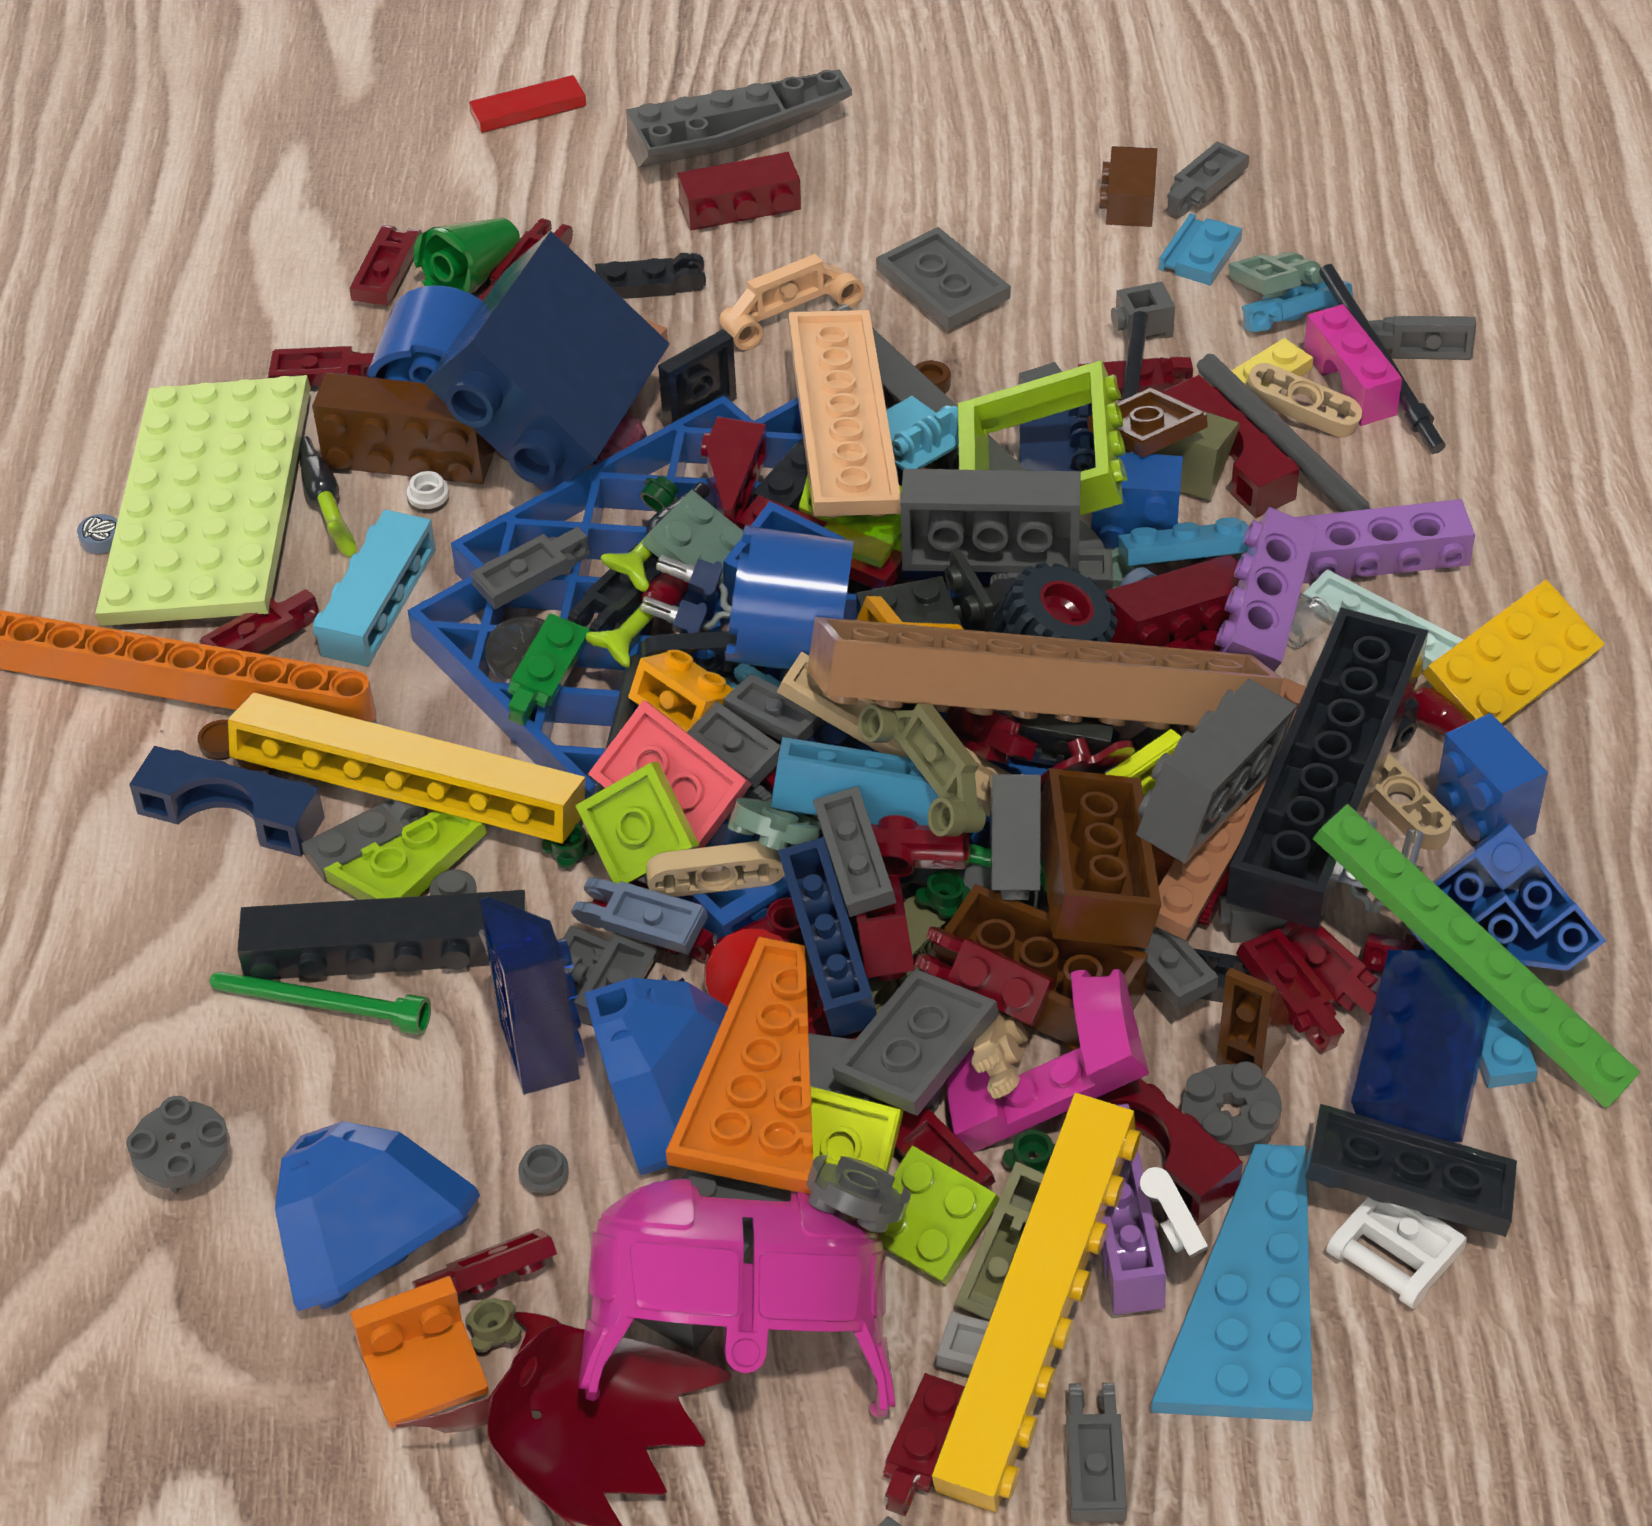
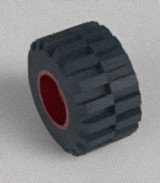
(1056, 605)

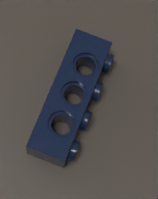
(828, 937)

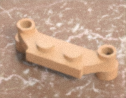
(784, 290)

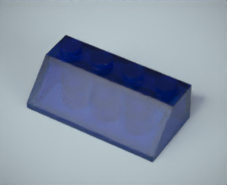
(533, 995)
(1422, 1046)

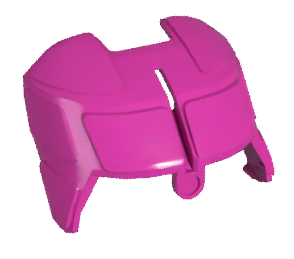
(681, 1261)

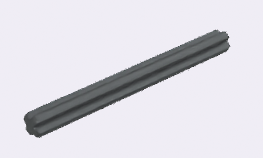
(1281, 435)

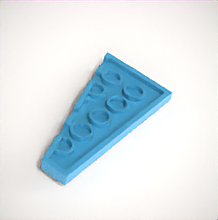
(1250, 1319)

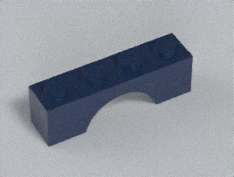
(180, 784)

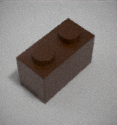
(1129, 186)

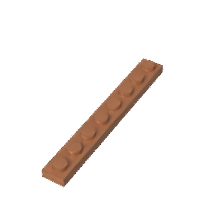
(1191, 884)

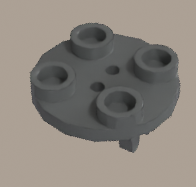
(191, 1127)

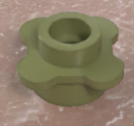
(488, 1314)

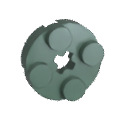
(774, 825)

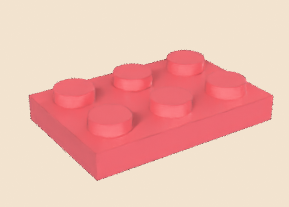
(697, 776)

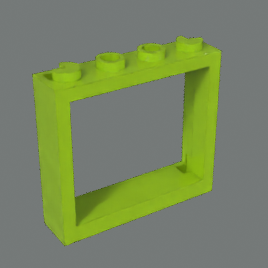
(1048, 396)

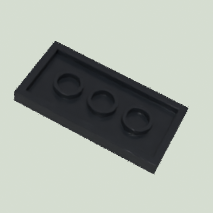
(1412, 1170)

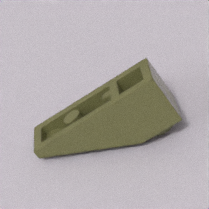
(999, 1242)

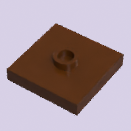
(1155, 421)

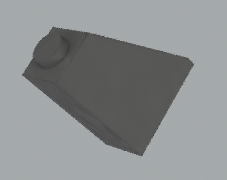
(1014, 834)

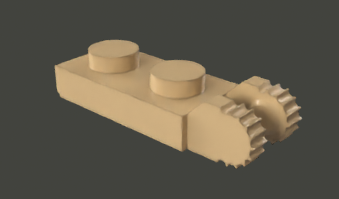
(1001, 1053)

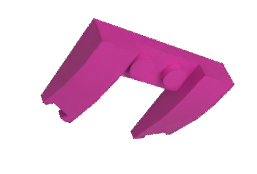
(1106, 1060)

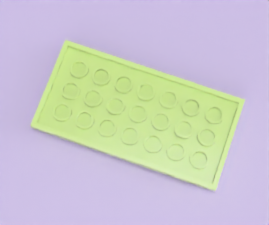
(205, 501)

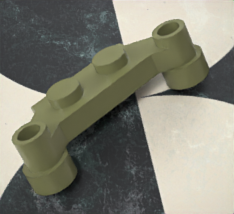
(938, 757)

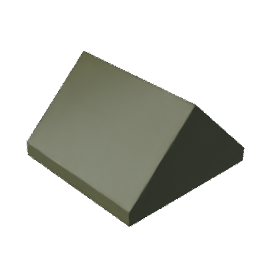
(1204, 456)

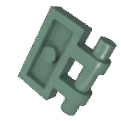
(1276, 273)

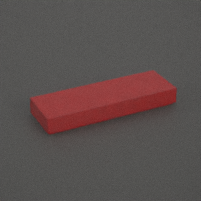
(527, 103)

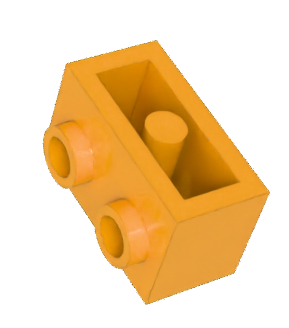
(677, 687)

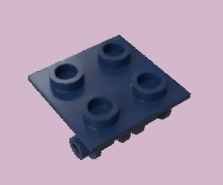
(1058, 442)

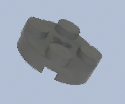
(1236, 1085)
(857, 1191)

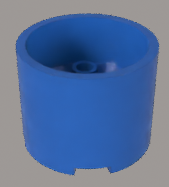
(421, 332)
(781, 591)

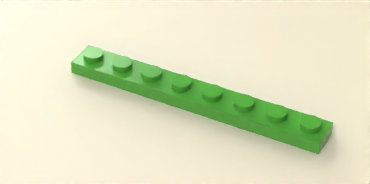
(1477, 956)

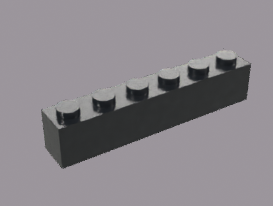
(366, 935)

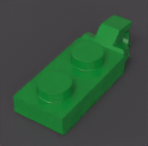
(545, 666)

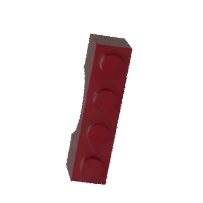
(1260, 472)
(1197, 1163)

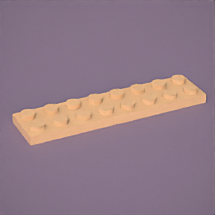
(843, 414)

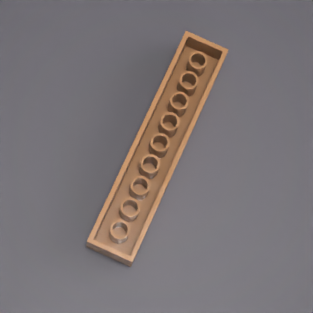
(1025, 673)

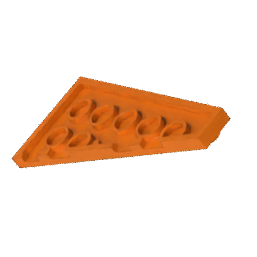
(754, 1090)

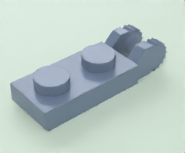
(642, 914)

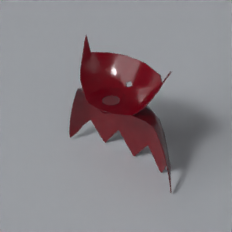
(581, 1444)

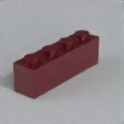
(1174, 603)

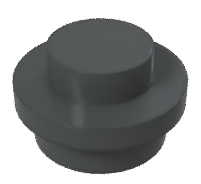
(453, 883)
(543, 1169)

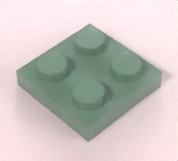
(694, 532)

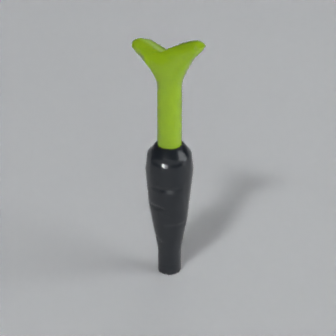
(323, 492)
(633, 562)

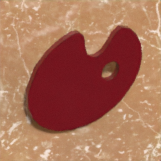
(1099, 763)

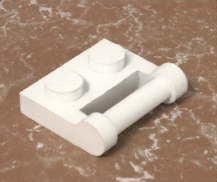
(1180, 1227)
(1406, 1233)

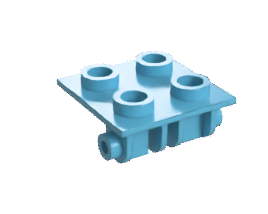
(920, 433)

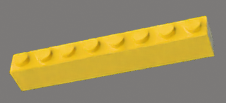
(406, 767)
(1035, 1304)

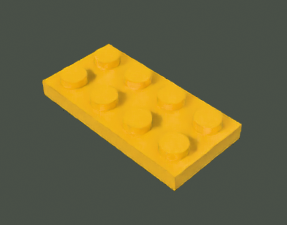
(1515, 656)

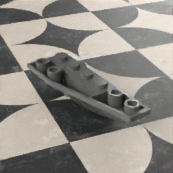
(728, 117)

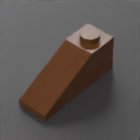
(1251, 1022)

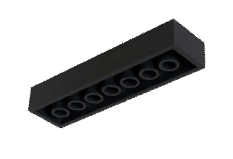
(1324, 764)

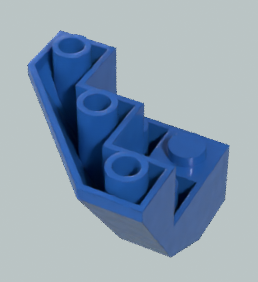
(1519, 902)
(653, 1051)
(359, 1205)

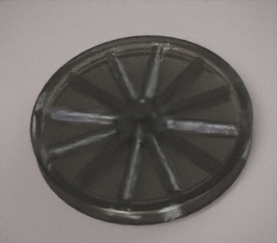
(509, 644)

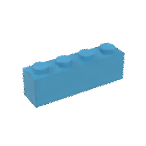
(815, 770)

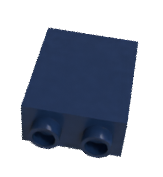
(548, 364)

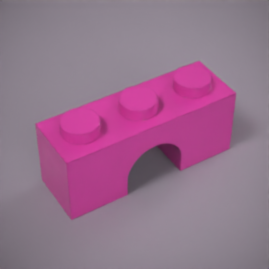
(1366, 375)

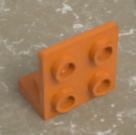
(418, 1352)

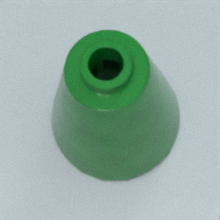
(464, 253)

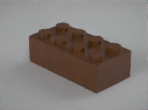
(395, 430)
(1093, 861)
(1027, 938)

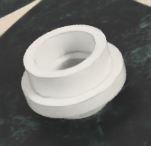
(427, 490)

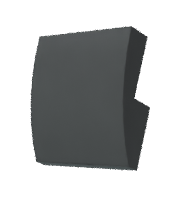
(607, 962)

